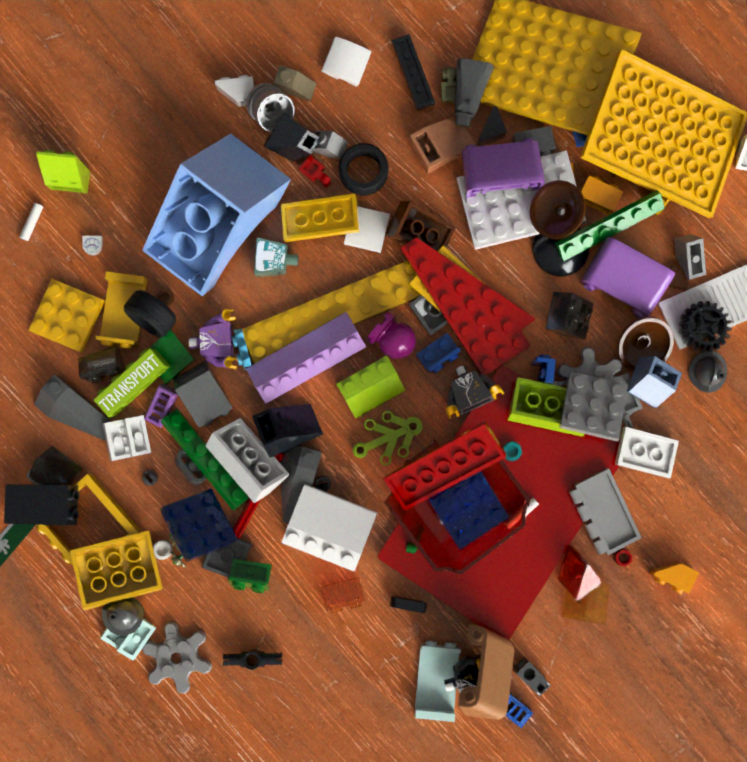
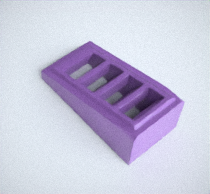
(163, 388)

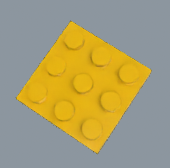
(66, 315)

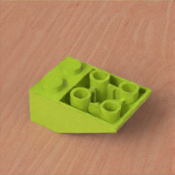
(63, 171)

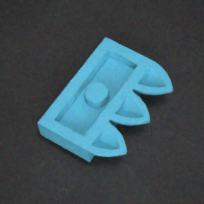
(238, 341)

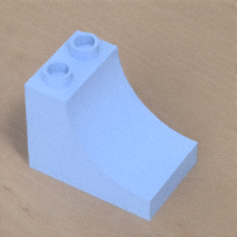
(213, 210)

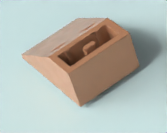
(440, 143)

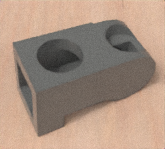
(531, 676)

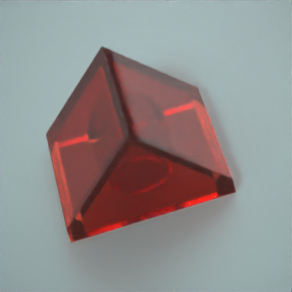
(577, 574)

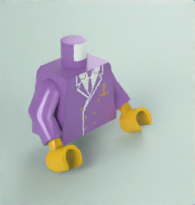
(216, 340)

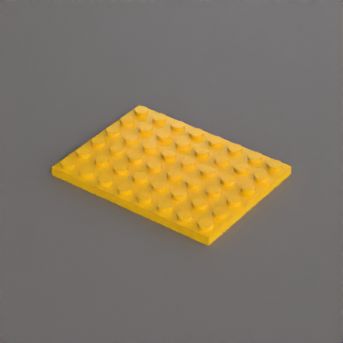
(549, 62)
(664, 134)

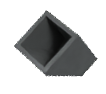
(202, 394)

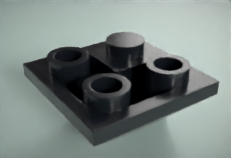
(291, 139)

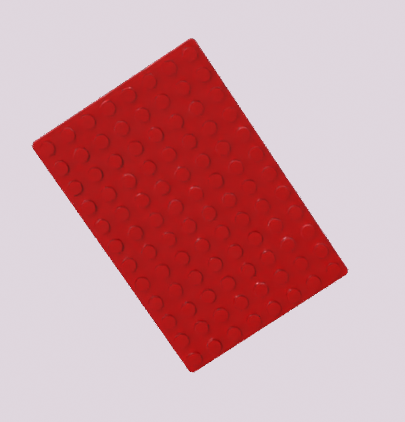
(509, 578)

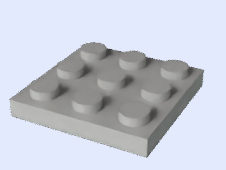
(593, 406)

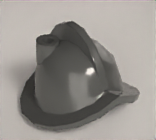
(708, 371)
(123, 616)

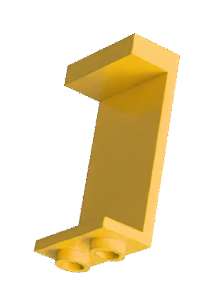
(116, 325)

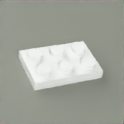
(646, 452)

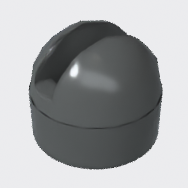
(153, 475)

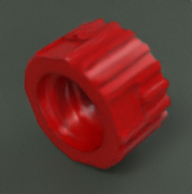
(625, 563)

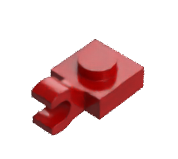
(314, 170)

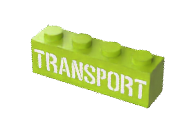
(131, 382)

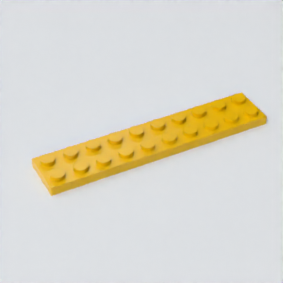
(360, 301)

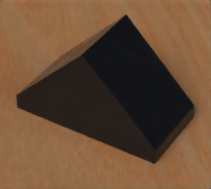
(493, 129)

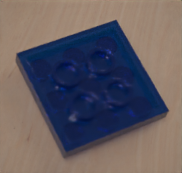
(468, 509)
(198, 525)

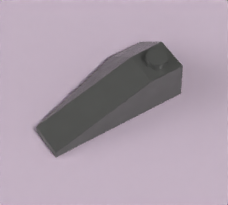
(66, 405)
(302, 469)

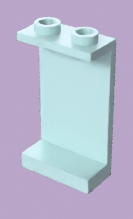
(435, 666)

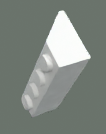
(246, 459)

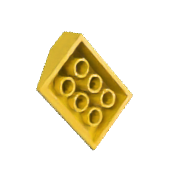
(116, 570)

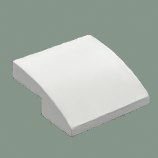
(346, 61)
(372, 230)
(126, 438)

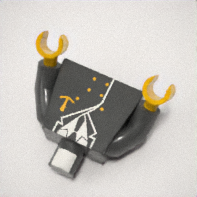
(470, 392)

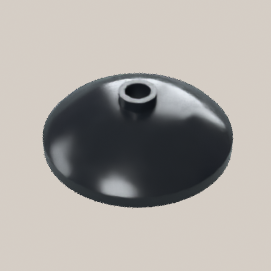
(549, 260)

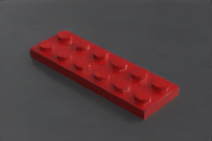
(445, 466)

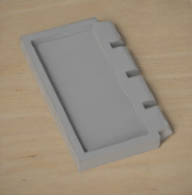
(606, 511)

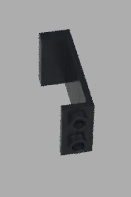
(41, 504)

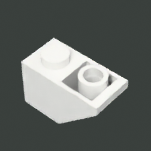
(236, 88)

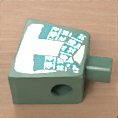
(272, 258)

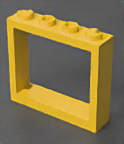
(107, 501)

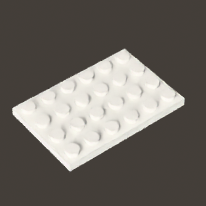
(505, 214)

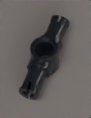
(242, 659)

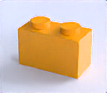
(601, 195)

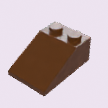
(415, 222)

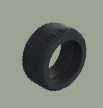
(363, 150)
(150, 313)

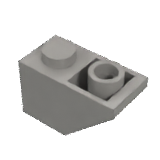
(330, 144)

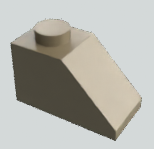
(294, 83)

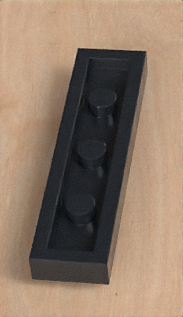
(413, 72)

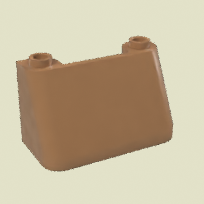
(494, 676)

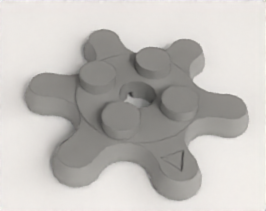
(591, 367)
(186, 647)

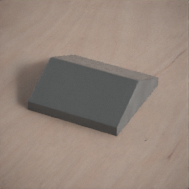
(427, 315)

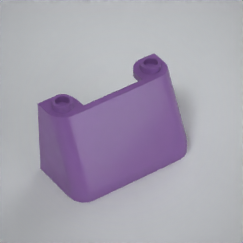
(502, 167)
(627, 276)

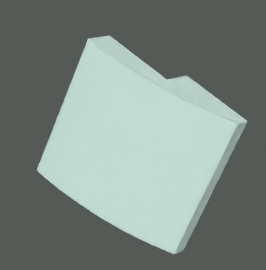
(130, 644)

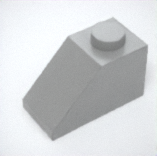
(690, 255)

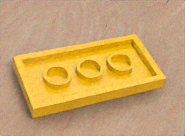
(320, 217)

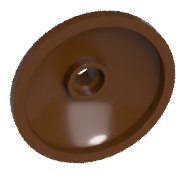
(548, 204)
(656, 341)

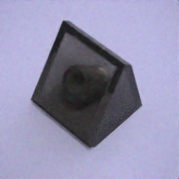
(54, 468)

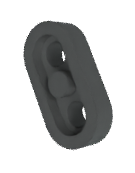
(189, 468)

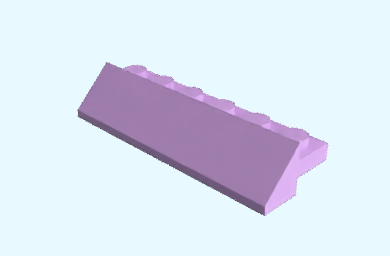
(305, 357)

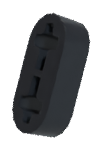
(408, 604)

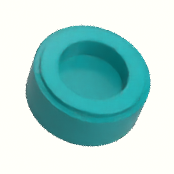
(512, 450)

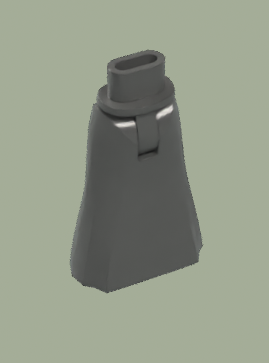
(470, 85)

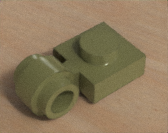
(449, 87)

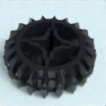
(709, 332)

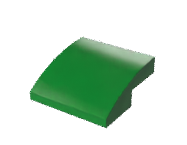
(174, 353)

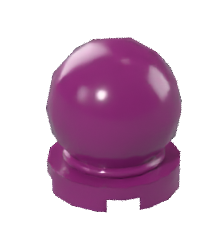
(394, 337)

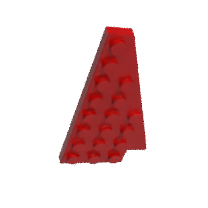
(478, 315)

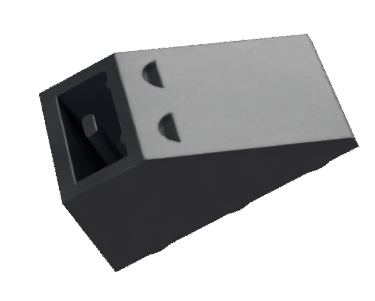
(286, 427)

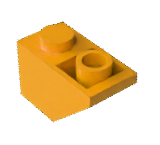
(676, 574)

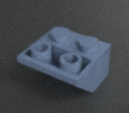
(653, 380)

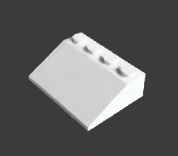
(329, 527)

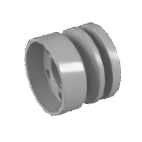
(276, 101)

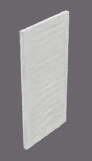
(726, 291)

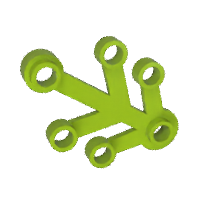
(390, 436)

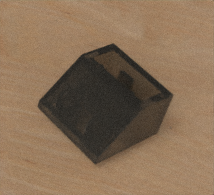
(569, 315)
(101, 364)

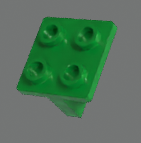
(250, 575)

